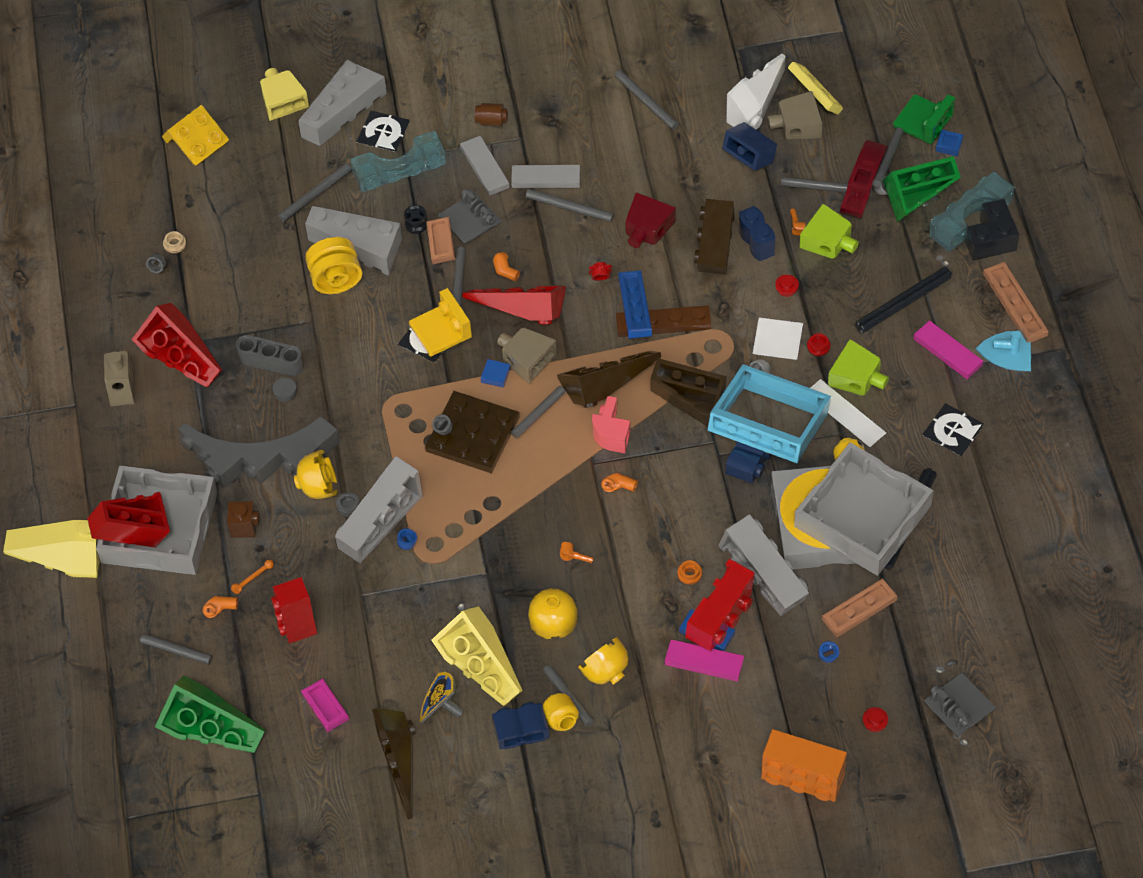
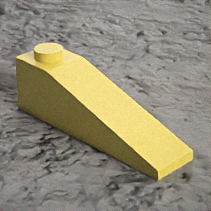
(57, 546)
(476, 649)

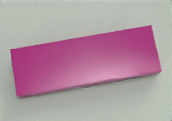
(948, 349)
(700, 660)

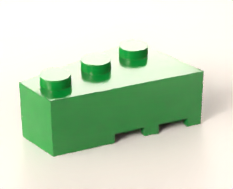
(918, 184)

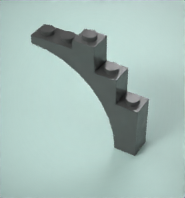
(258, 460)

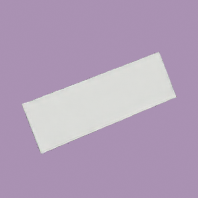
(850, 416)

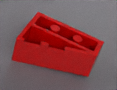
(130, 521)
(293, 610)

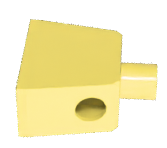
(282, 94)

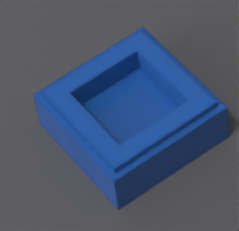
(949, 143)
(495, 373)

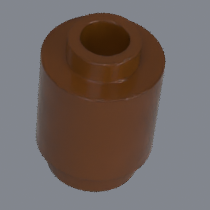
(491, 114)

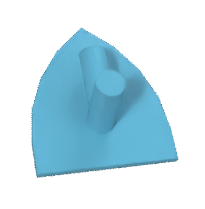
(1007, 351)

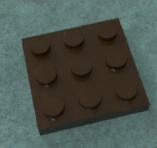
(477, 432)

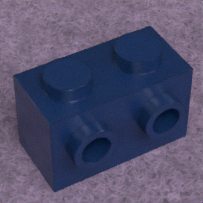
(749, 146)

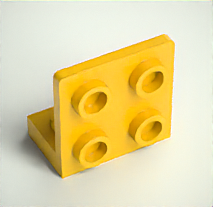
(197, 135)
(442, 326)

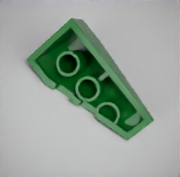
(203, 716)

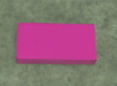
(325, 705)

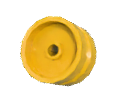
(333, 265)

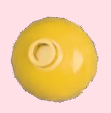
(316, 476)
(552, 613)
(606, 663)

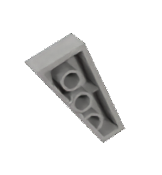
(340, 101)
(373, 238)
(380, 510)
(761, 555)

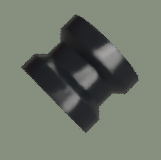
(412, 215)

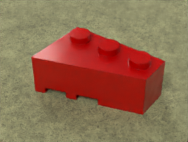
(722, 607)

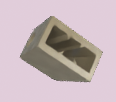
(798, 117)
(527, 352)
(119, 369)

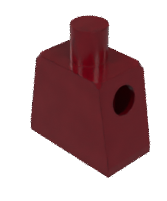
(648, 220)

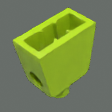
(828, 234)
(856, 370)

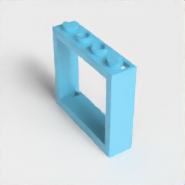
(760, 435)

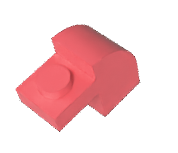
(609, 431)

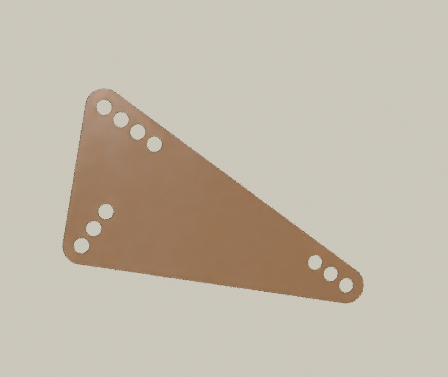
(535, 460)

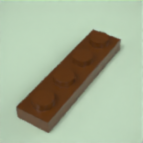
(672, 320)

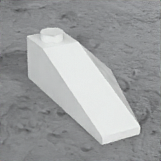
(752, 96)

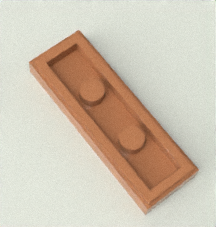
(859, 607)

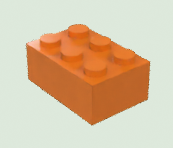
(803, 765)

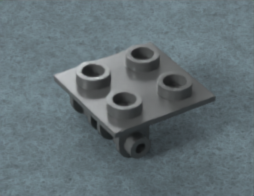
(470, 216)
(959, 704)

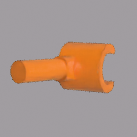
(798, 227)
(567, 553)

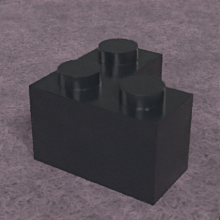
(994, 234)

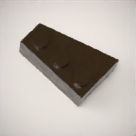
(714, 236)
(687, 388)

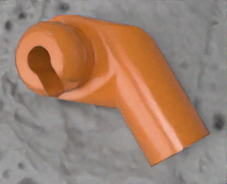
(502, 267)
(618, 481)
(218, 604)

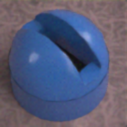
(410, 538)
(827, 647)

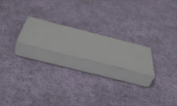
(484, 165)
(545, 176)

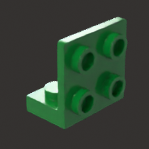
(925, 118)

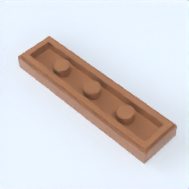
(1015, 302)

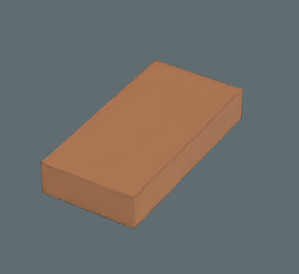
(441, 240)

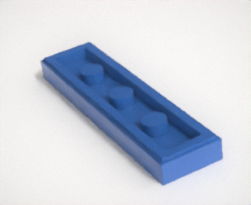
(635, 304)

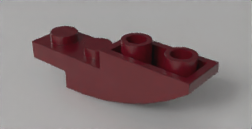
(862, 178)

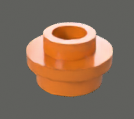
(689, 566)

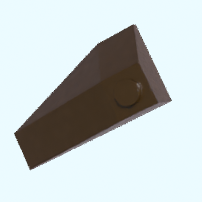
(594, 384)
(397, 744)

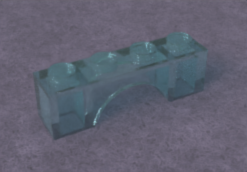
(374, 171)
(950, 228)

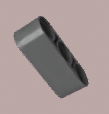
(259, 352)

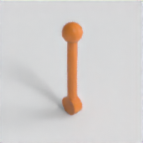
(236, 588)

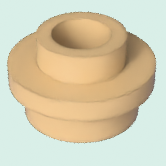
(170, 239)

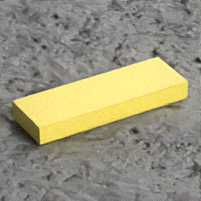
(816, 87)

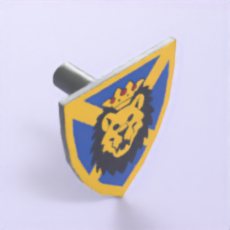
(439, 695)

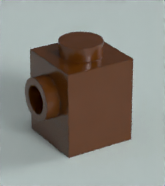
(242, 519)

